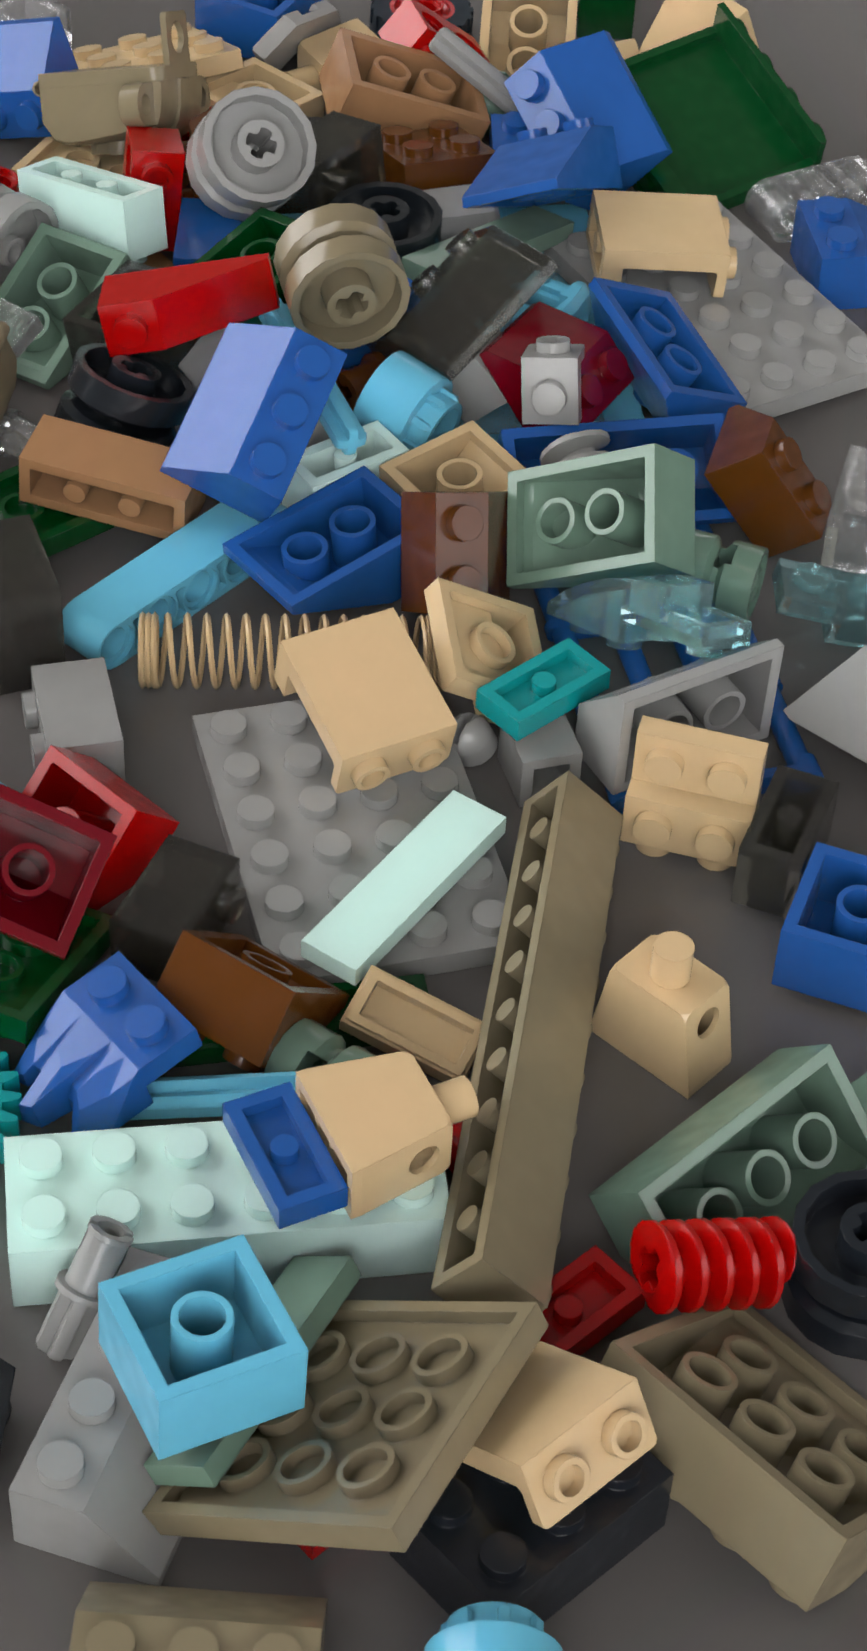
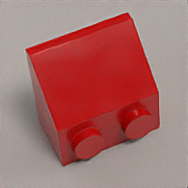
(102, 798)

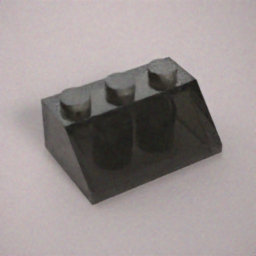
(466, 299)

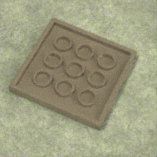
(381, 1434)

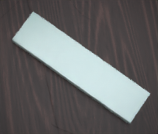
(403, 887)

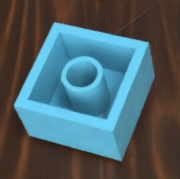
(202, 1346)

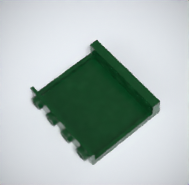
(722, 114)

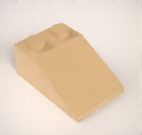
(520, 28)

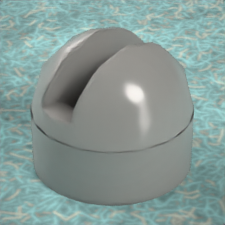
(474, 739)

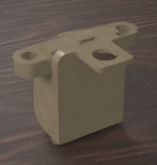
(100, 103)

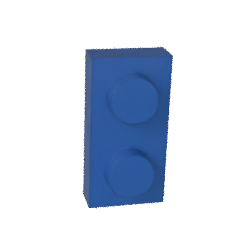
(285, 1155)

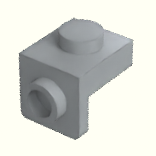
(552, 381)

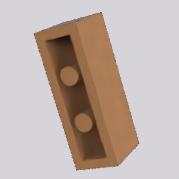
(104, 478)

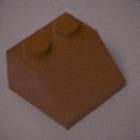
(767, 482)
(453, 538)
(243, 994)

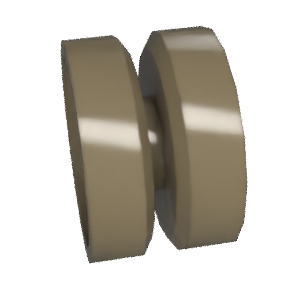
(342, 275)

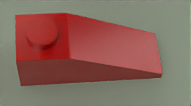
(183, 302)

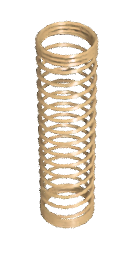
(148, 648)

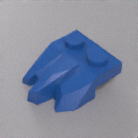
(102, 1049)

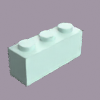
(100, 205)

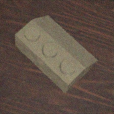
(195, 1620)

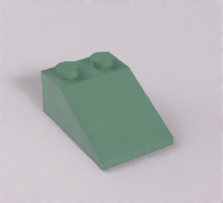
(49, 282)
(601, 518)

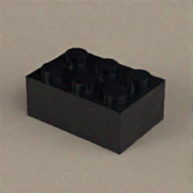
(488, 1549)

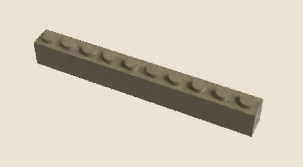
(531, 1052)

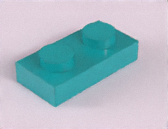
(542, 689)

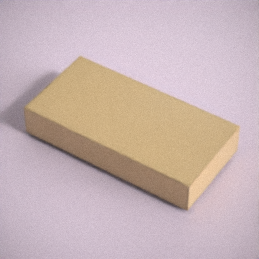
(409, 1020)

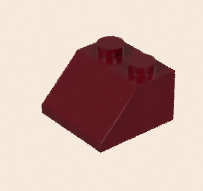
(602, 370)
(46, 871)

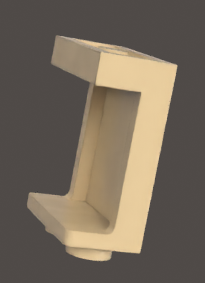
(660, 234)
(368, 699)
(563, 1432)

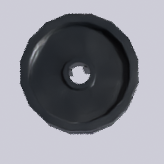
(408, 211)
(125, 394)
(830, 1274)

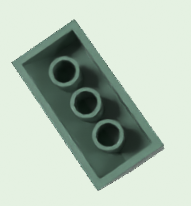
(745, 1149)

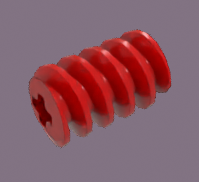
(712, 1262)

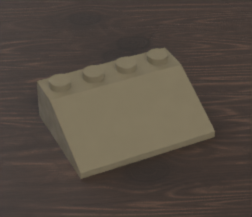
(758, 1445)

